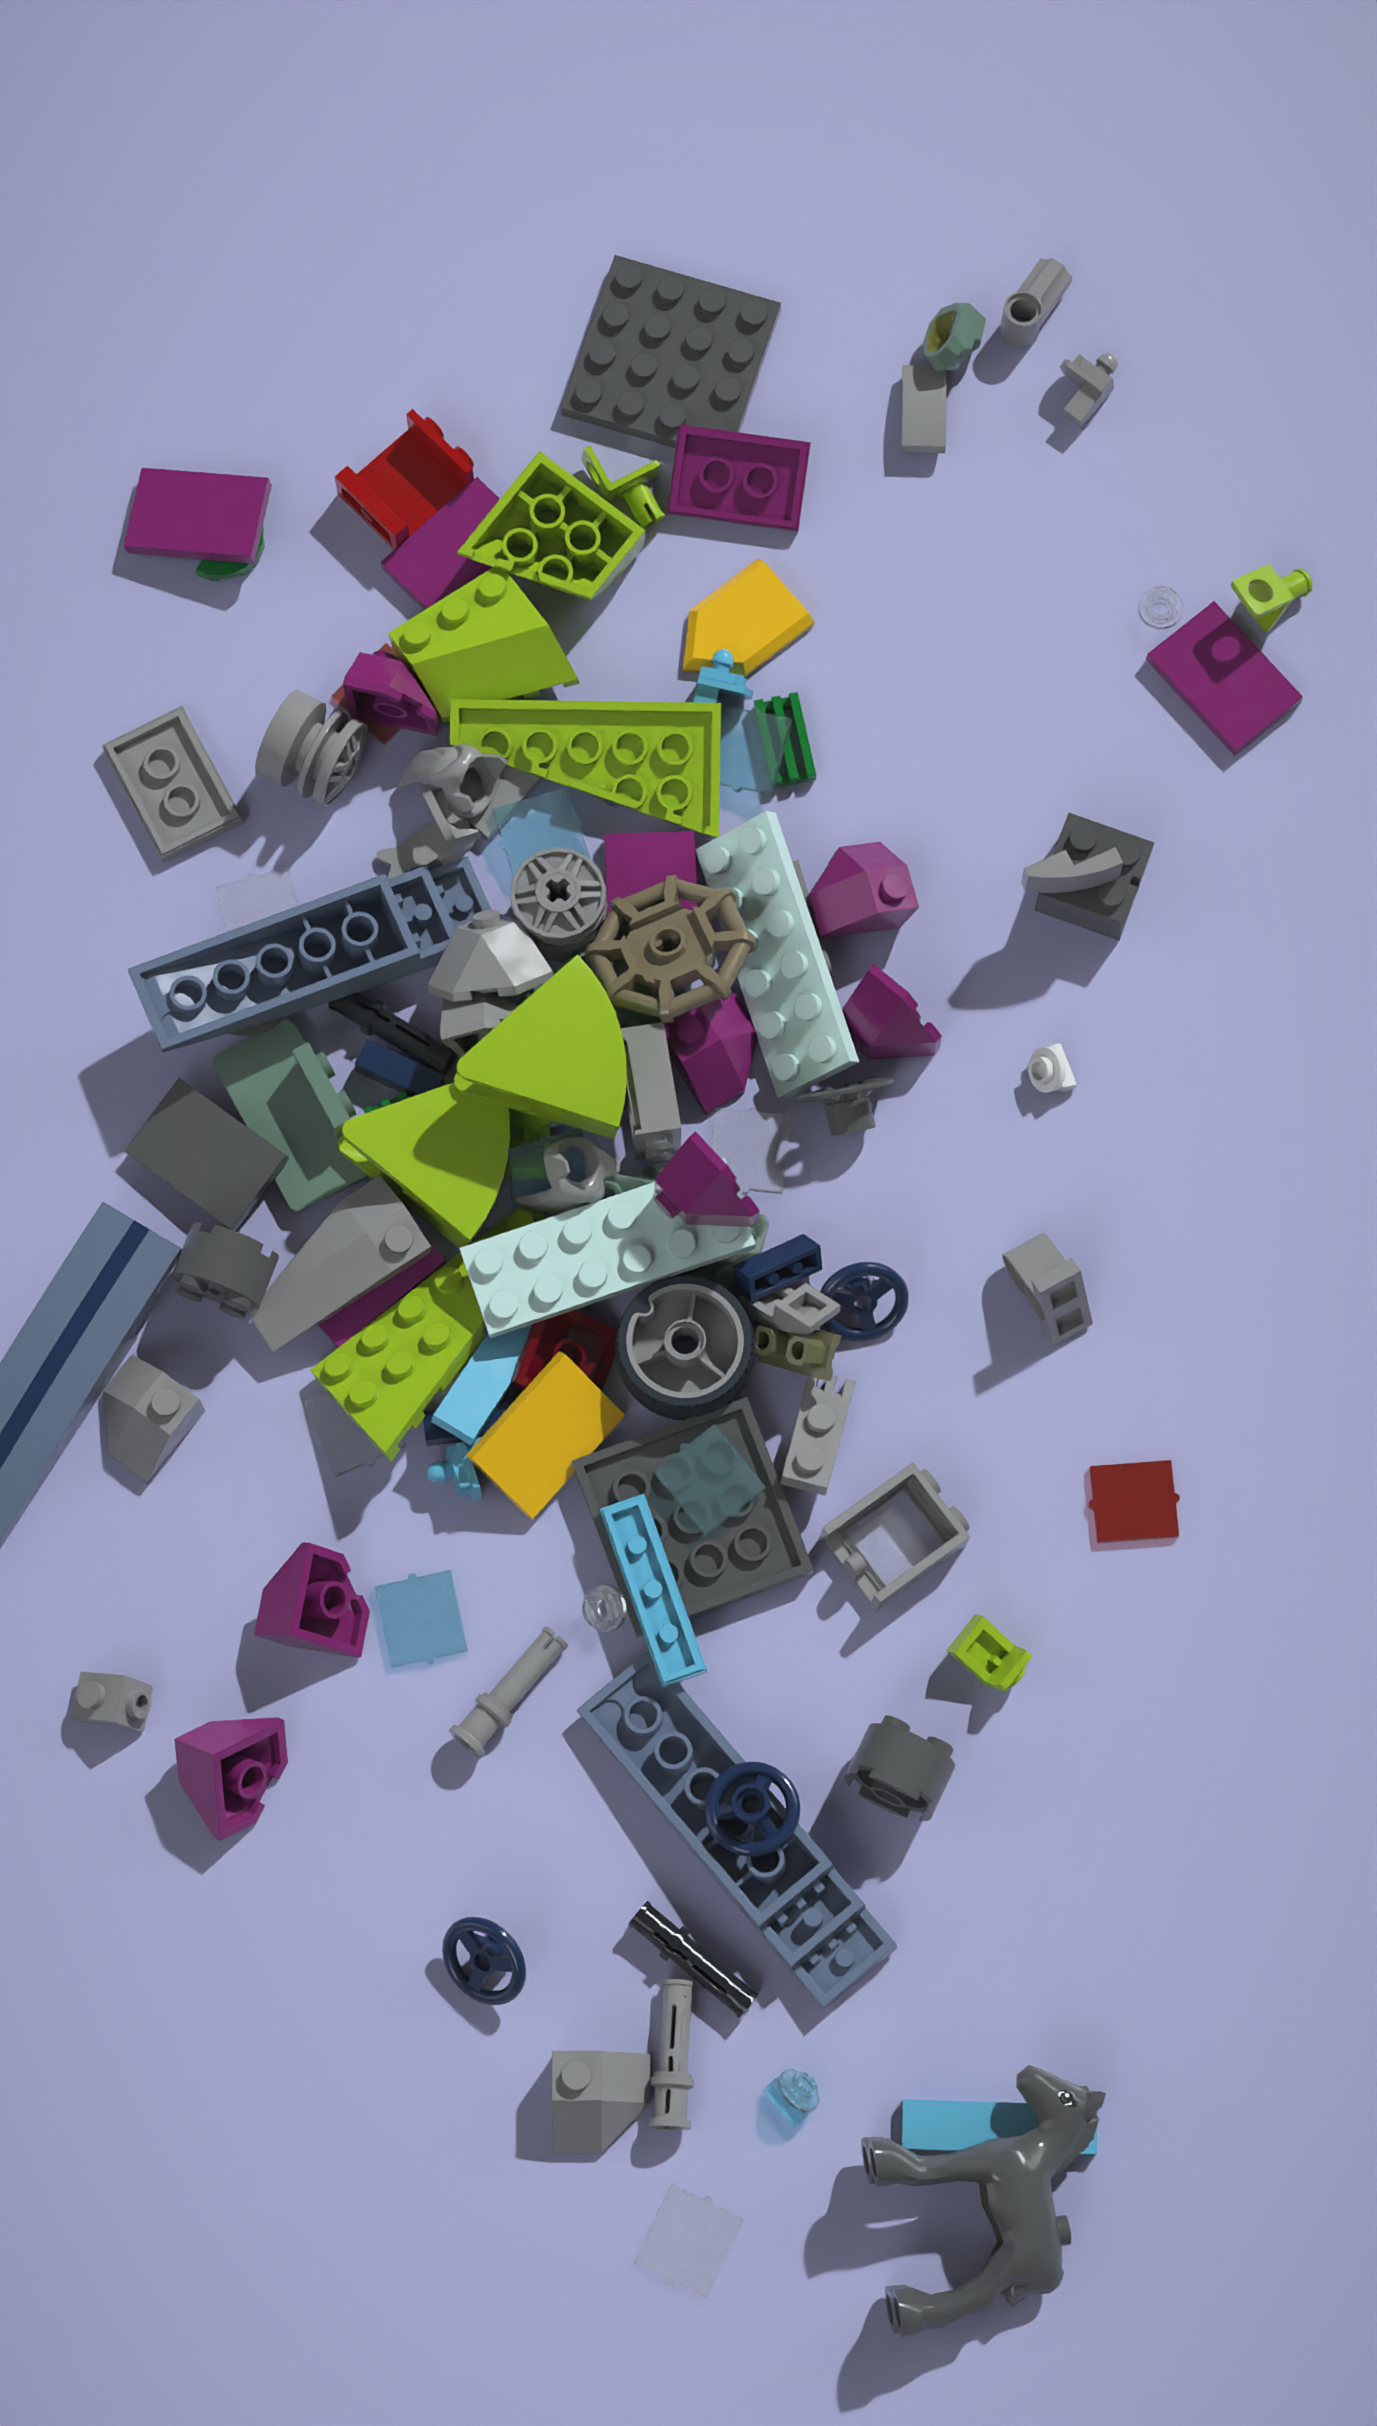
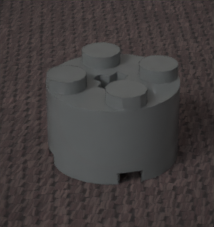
(224, 1269)
(901, 1768)

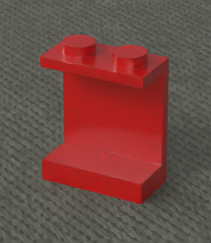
(406, 481)

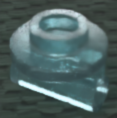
(794, 2095)

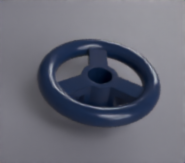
(860, 1293)
(716, 1813)
(487, 1953)

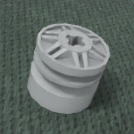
(303, 744)
(559, 926)

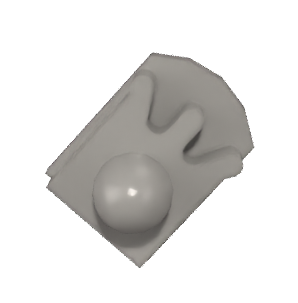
(1094, 386)

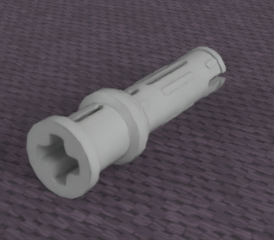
(494, 1709)
(672, 2079)

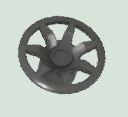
(849, 1107)

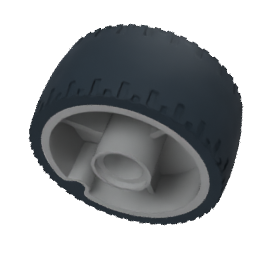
(694, 1382)

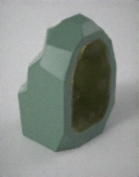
(953, 336)

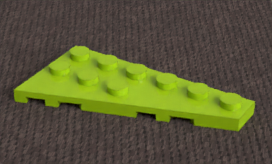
(627, 753)
(410, 1350)

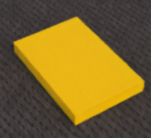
(541, 1433)

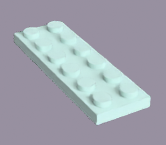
(787, 973)
(589, 1258)

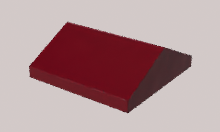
(578, 1336)

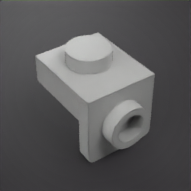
(112, 1700)

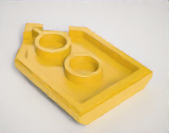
(749, 617)

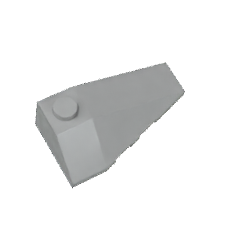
(348, 1256)

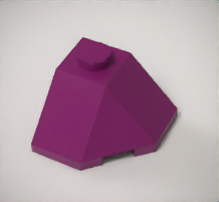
(386, 693)
(862, 892)
(886, 1021)
(713, 1050)
(702, 1188)
(314, 1604)
(229, 1768)

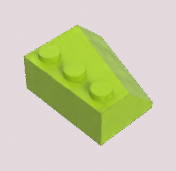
(556, 533)
(481, 645)

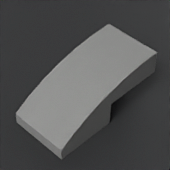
(923, 410)
(1060, 875)
(792, 1310)

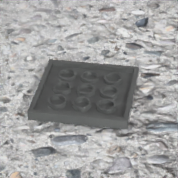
(669, 354)
(735, 1558)

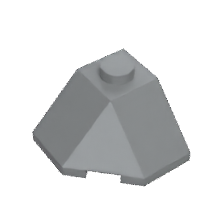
(487, 958)
(470, 1020)
(147, 1416)
(596, 2098)

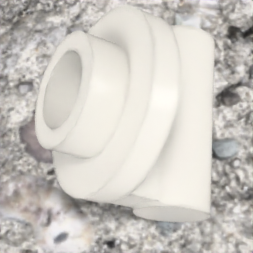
(1050, 1070)

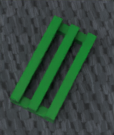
(778, 706)

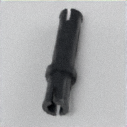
(377, 1020)
(692, 1958)

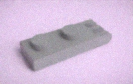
(817, 1436)

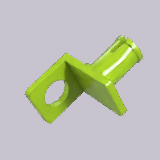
(631, 487)
(1270, 595)

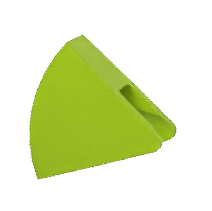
(555, 1056)
(437, 1155)

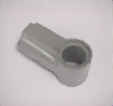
(1033, 301)

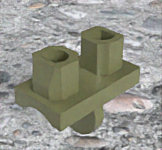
(799, 1353)

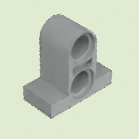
(1050, 1287)

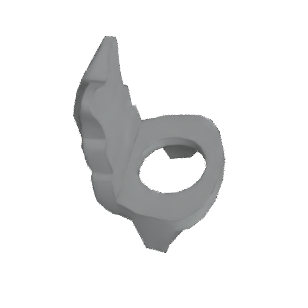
(446, 769)
(440, 842)
(565, 1193)

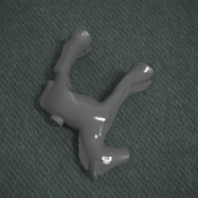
(1014, 2194)

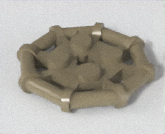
(673, 969)

